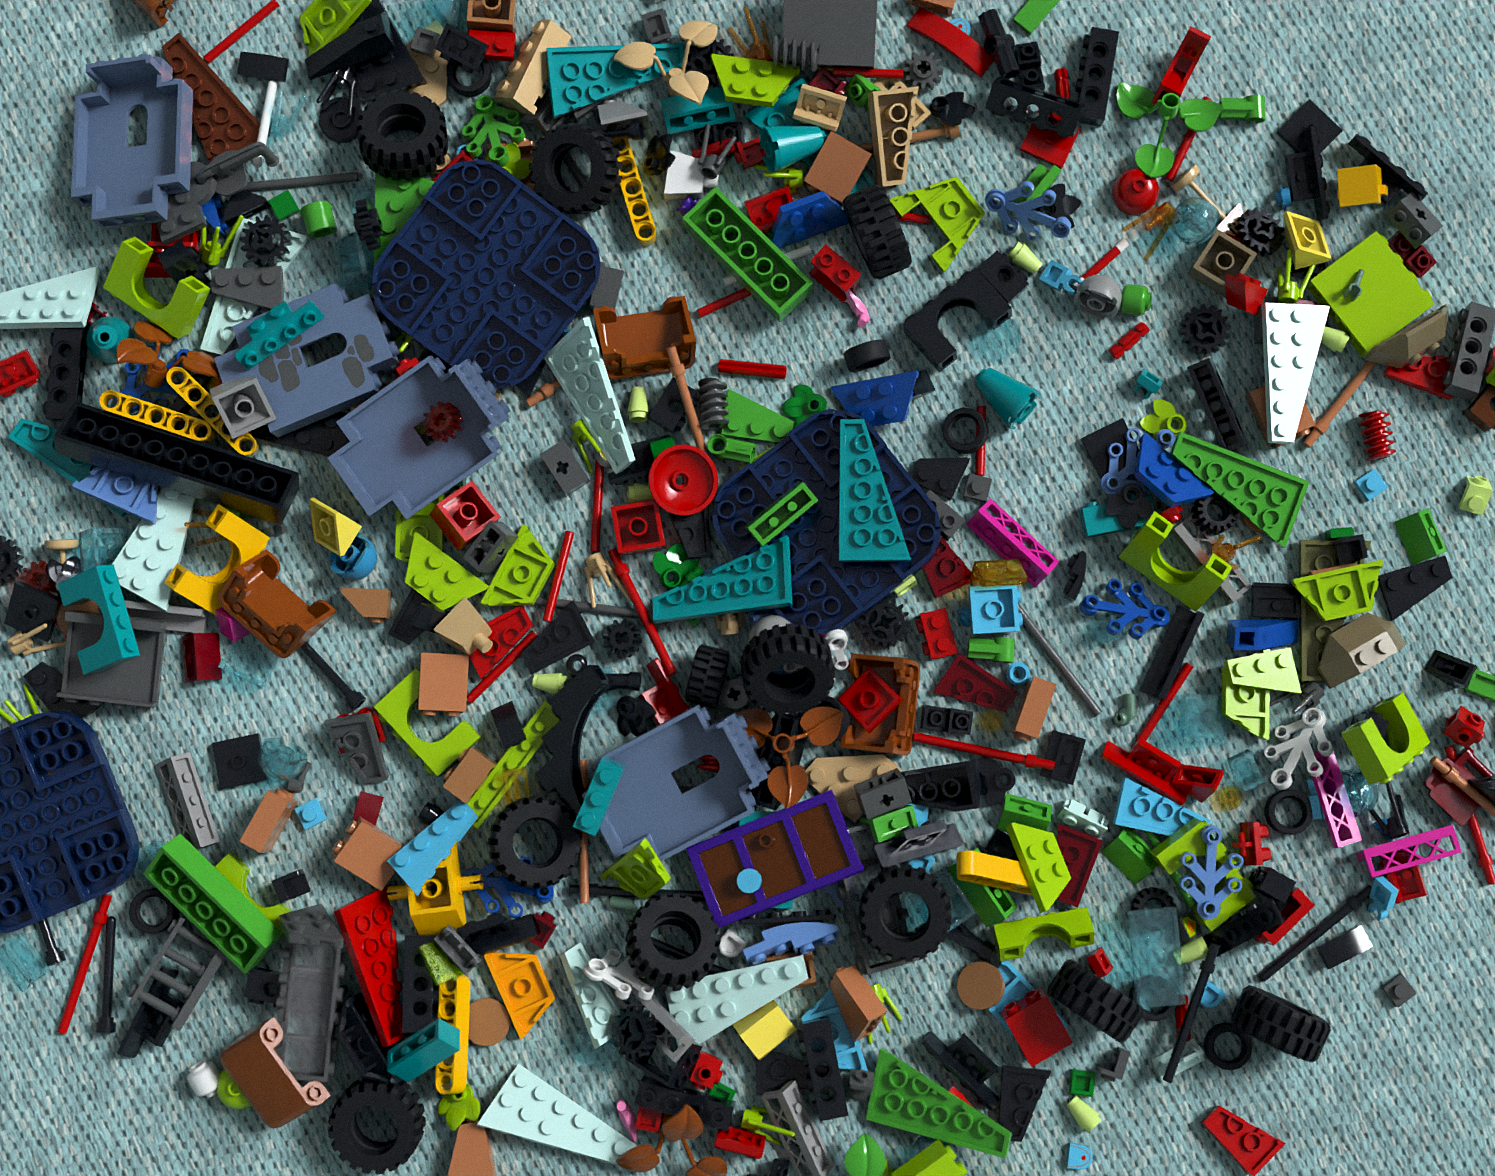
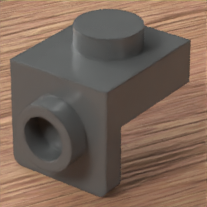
(656, 26)

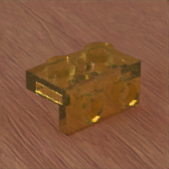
(998, 573)

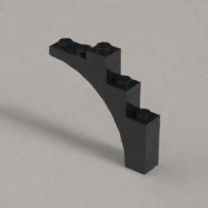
(563, 740)

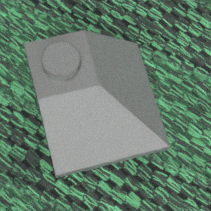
(619, 114)
(242, 405)

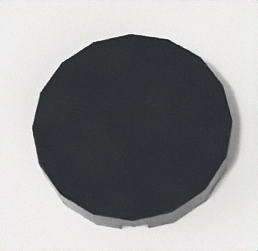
(342, 128)

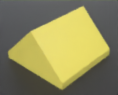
(1305, 240)
(332, 528)
(764, 1029)

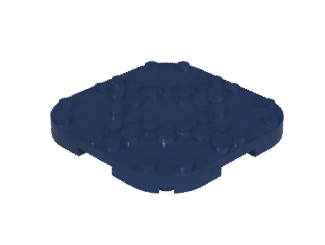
(486, 272)
(825, 590)
(63, 831)

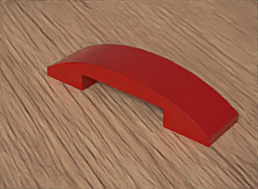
(951, 39)

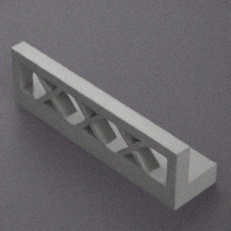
(1192, 547)
(177, 618)
(189, 800)
(664, 1017)
(807, 1136)

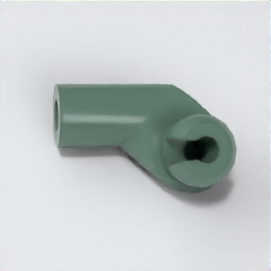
(1128, 712)
(626, 905)

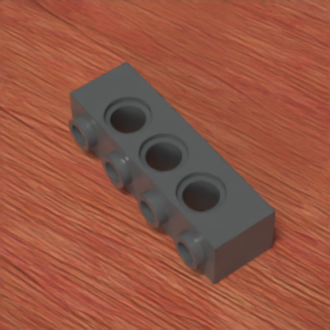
(1483, 321)

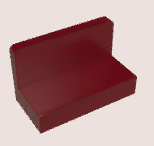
(201, 657)

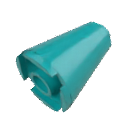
(789, 144)
(117, 331)
(1007, 396)

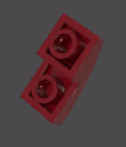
(1415, 260)
(368, 807)

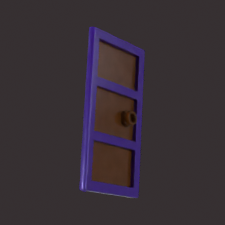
(791, 850)

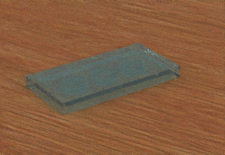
(1156, 957)

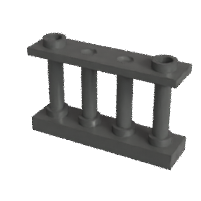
(191, 994)

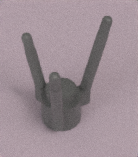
(713, 164)
(1310, 696)

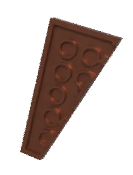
(216, 112)

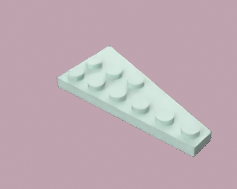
(1290, 351)

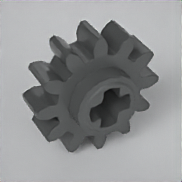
(930, 66)

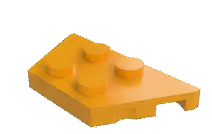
(521, 986)

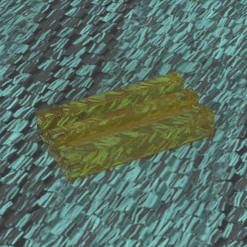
(515, 772)

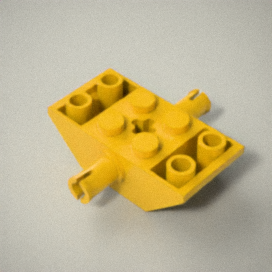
(442, 907)

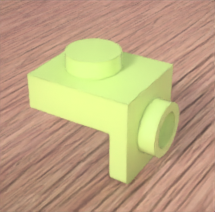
(1476, 495)

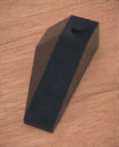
(360, 42)
(945, 786)

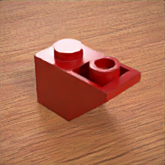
(1244, 292)

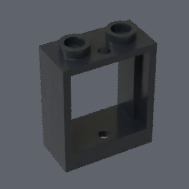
(681, 1072)

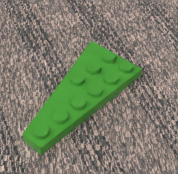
(396, 204)
(1254, 489)
(921, 1106)

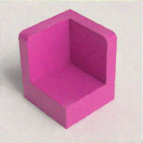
(229, 626)

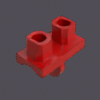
(1250, 843)

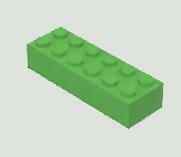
(747, 254)
(212, 903)

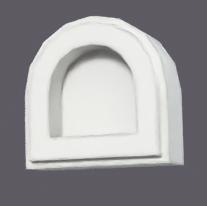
(731, 944)

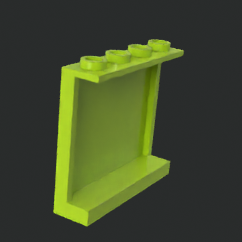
(1387, 299)

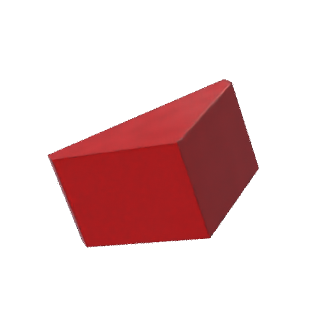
(1197, 781)

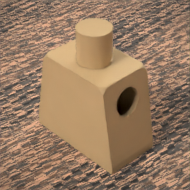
(465, 629)

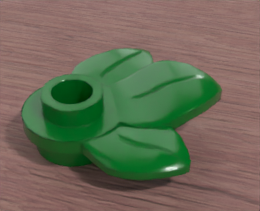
(800, 405)
(675, 563)

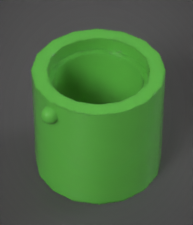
(318, 219)

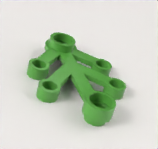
(485, 109)

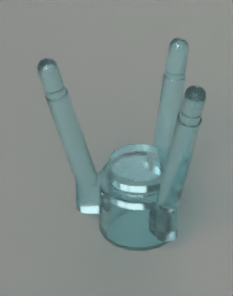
(279, 123)

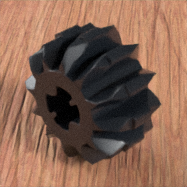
(623, 646)

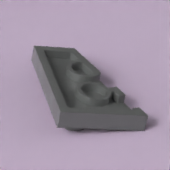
(251, 285)
(361, 744)

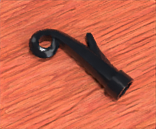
(628, 681)
(967, 939)

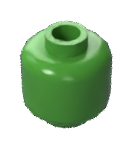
(1135, 300)

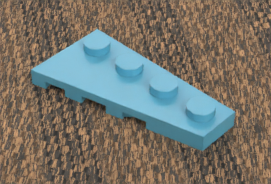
(1149, 811)
(424, 853)

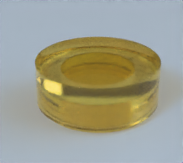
(991, 720)
(1229, 797)

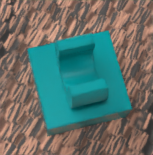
(1148, 381)

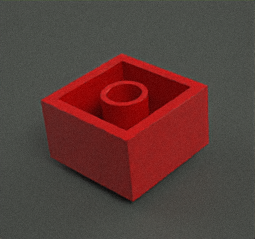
(464, 515)
(638, 527)

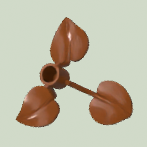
(136, 351)
(821, 726)
(681, 1126)

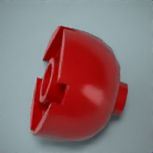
(1135, 192)

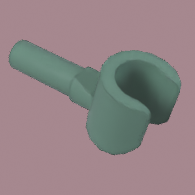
(1354, 288)

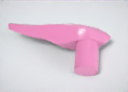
(858, 308)
(627, 1118)

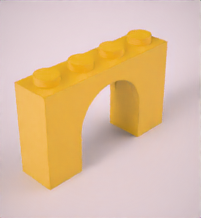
(245, 544)

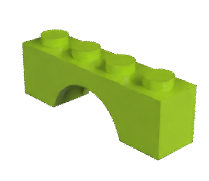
(236, 873)
(1070, 926)

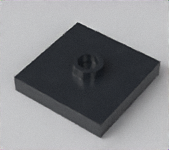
(1308, 116)
(1097, 445)
(32, 608)
(238, 761)

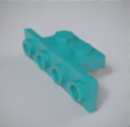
(276, 330)

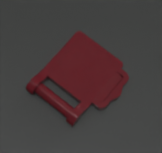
(1448, 795)

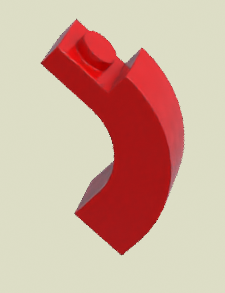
(1182, 64)

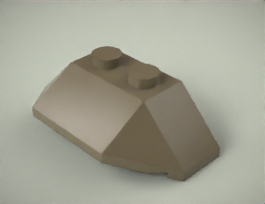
(1412, 342)
(1358, 648)

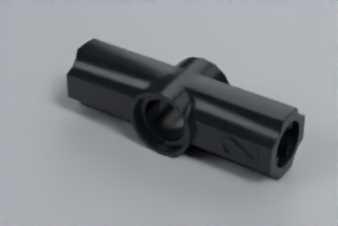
(999, 44)

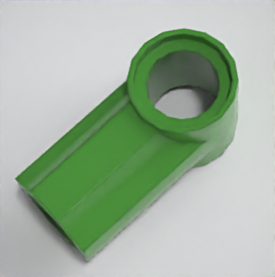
(1247, 109)
(733, 449)
(993, 649)

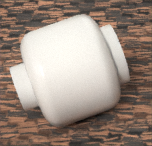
(203, 1078)

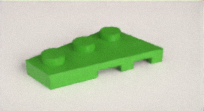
(754, 421)

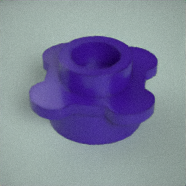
(686, 205)

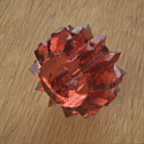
(442, 413)
(33, 574)

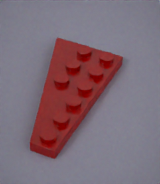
(374, 956)

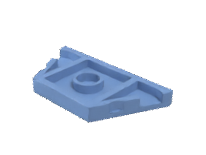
(121, 492)

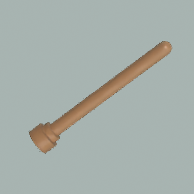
(946, 130)

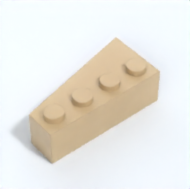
(530, 70)
(891, 132)

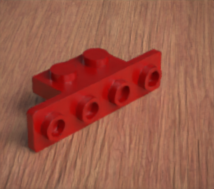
(664, 696)
(1148, 766)

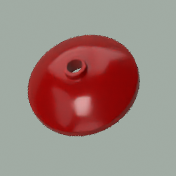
(698, 477)

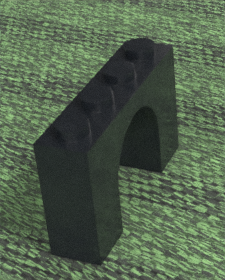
(971, 292)

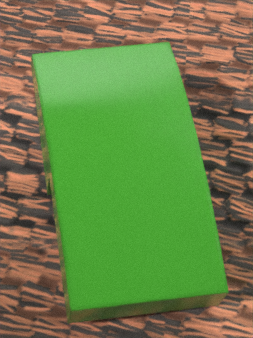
(858, 89)

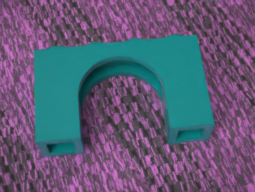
(118, 638)

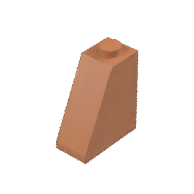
(856, 1002)
(472, 1151)

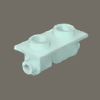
(1092, 823)
(1191, 1056)

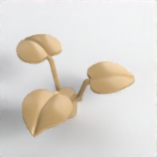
(687, 85)

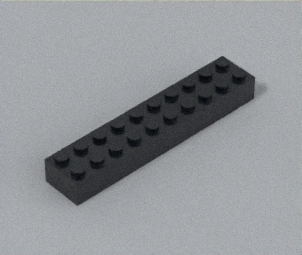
(177, 462)

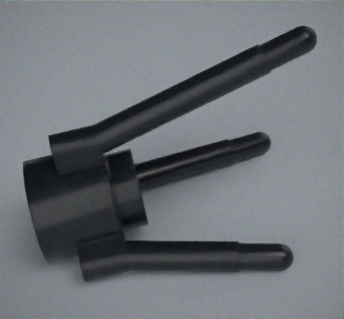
(340, 79)
(1397, 825)

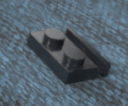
(1275, 600)
(1067, 753)

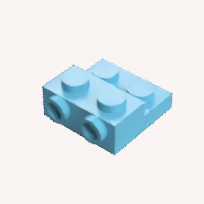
(994, 609)

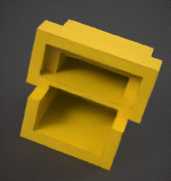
(1360, 186)

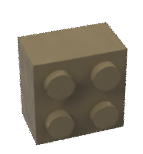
(1218, 258)

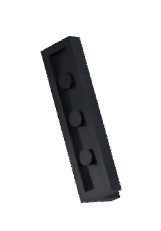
(1171, 653)

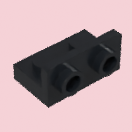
(461, 47)

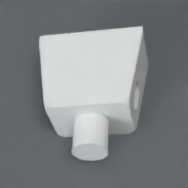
(685, 178)

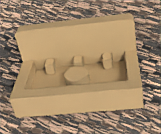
(819, 108)

